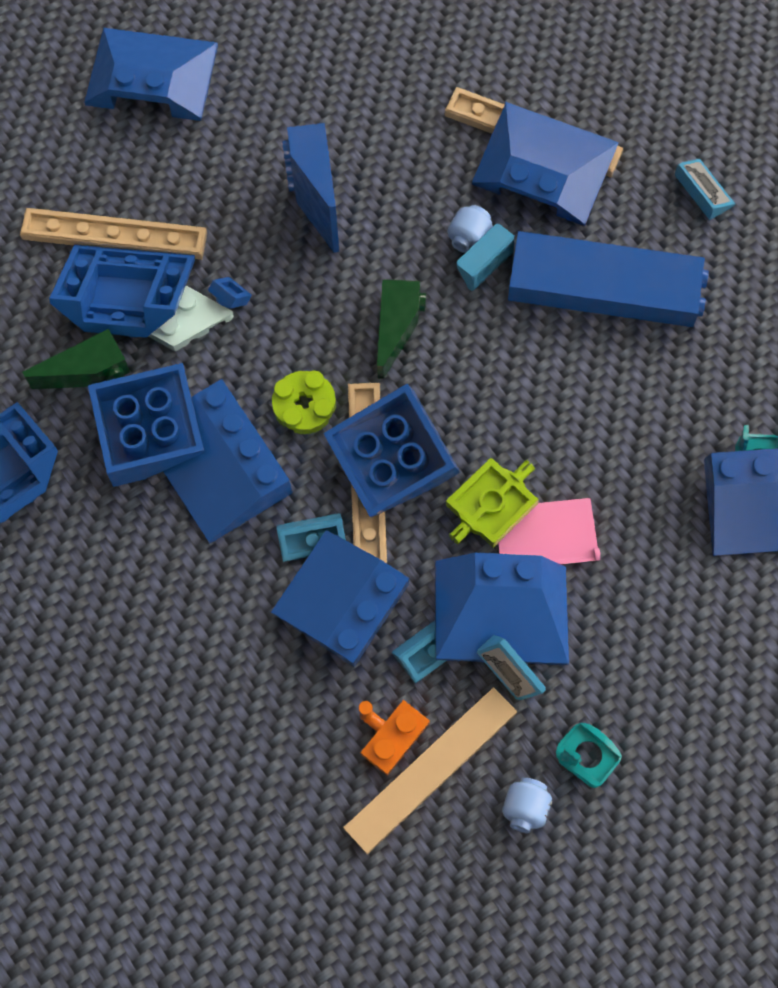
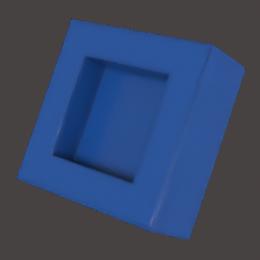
(229, 293)

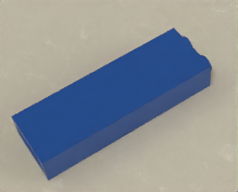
(608, 279)

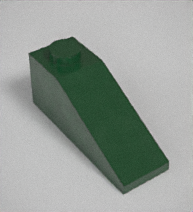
(398, 319)
(81, 365)

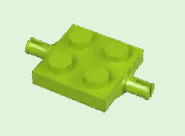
(492, 502)

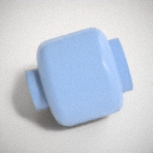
(468, 227)
(527, 805)

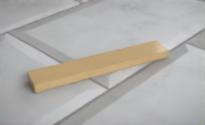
(484, 114)
(112, 232)
(367, 532)
(430, 770)

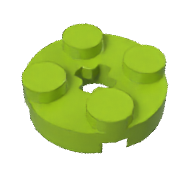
(308, 384)

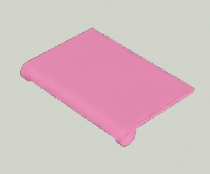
(556, 531)

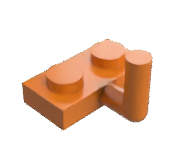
(392, 736)

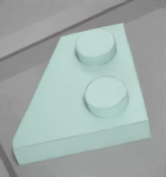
(192, 320)

